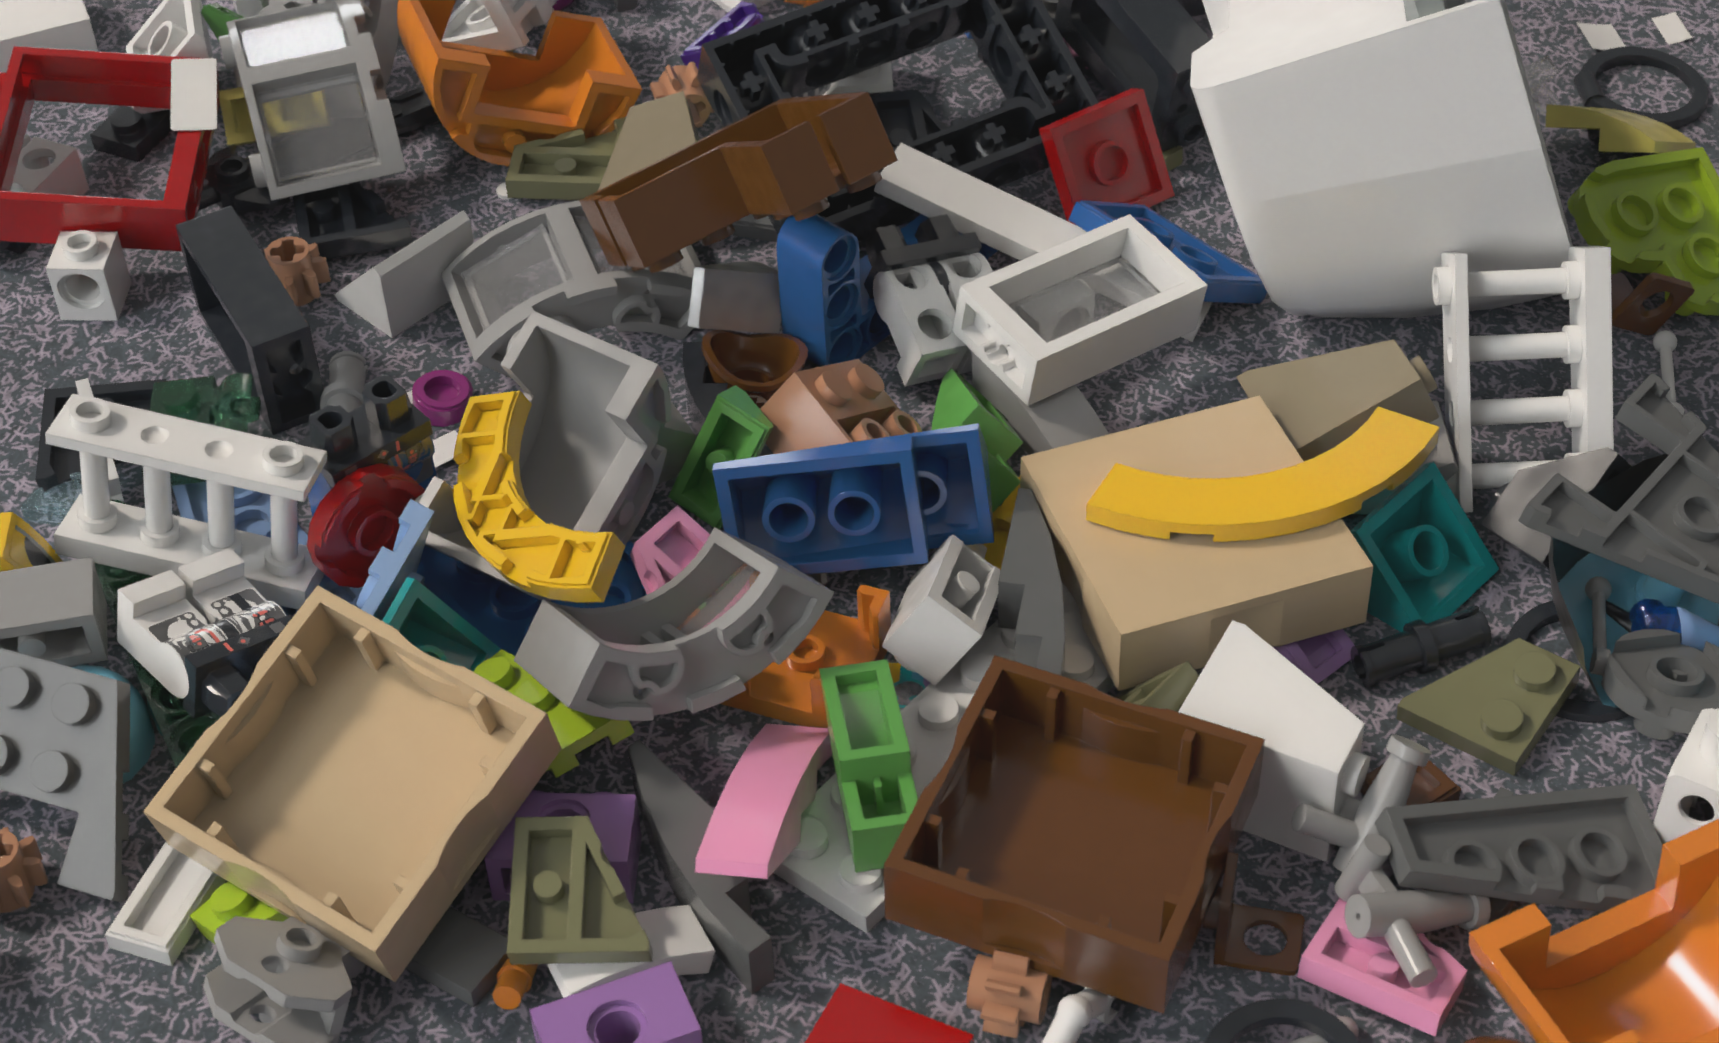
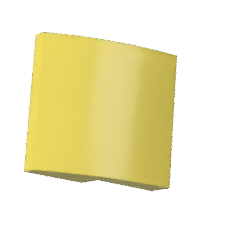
(1619, 129)

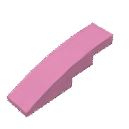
(763, 802)

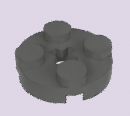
(1661, 681)

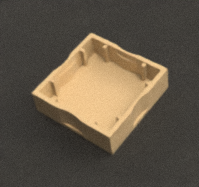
(1173, 598)
(355, 781)

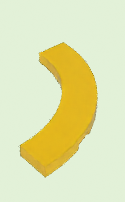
(1271, 502)
(500, 521)

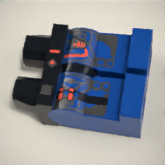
(379, 431)

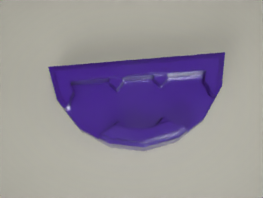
(739, 18)

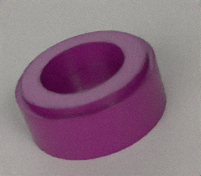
(442, 396)

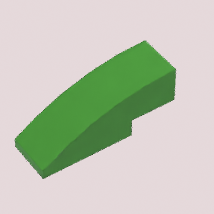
(963, 404)
(869, 758)

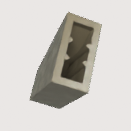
(649, 135)
(1335, 393)

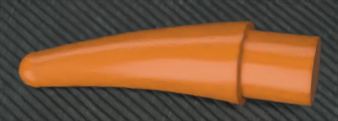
(512, 984)

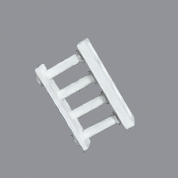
(1582, 344)
(154, 539)

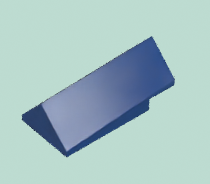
(861, 500)

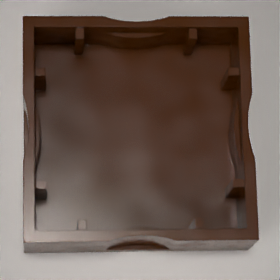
(1075, 832)

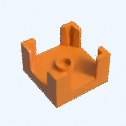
(794, 687)

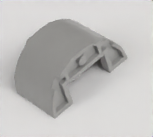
(586, 443)

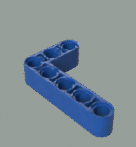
(825, 289)

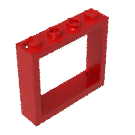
(100, 80)

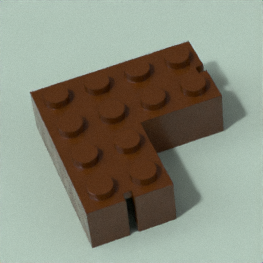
(761, 165)

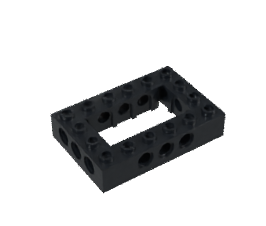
(852, 36)

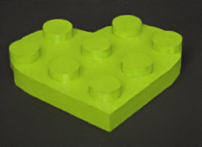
(1658, 219)

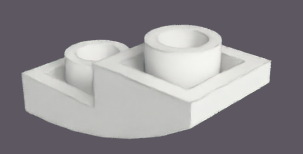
(673, 937)

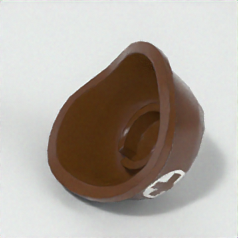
(753, 361)

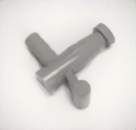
(1388, 790)
(1380, 910)

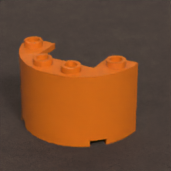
(512, 98)
(1625, 973)

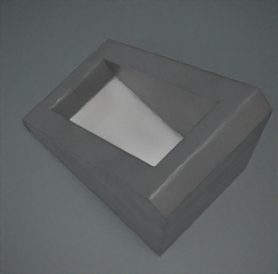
(735, 297)

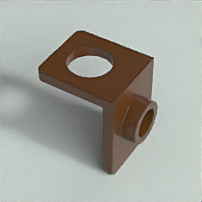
(1627, 302)
(1235, 920)

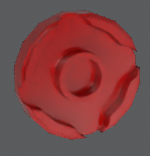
(358, 520)

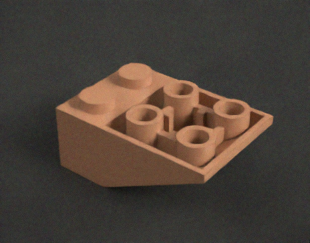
(832, 408)

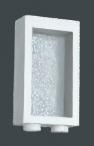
(1078, 309)

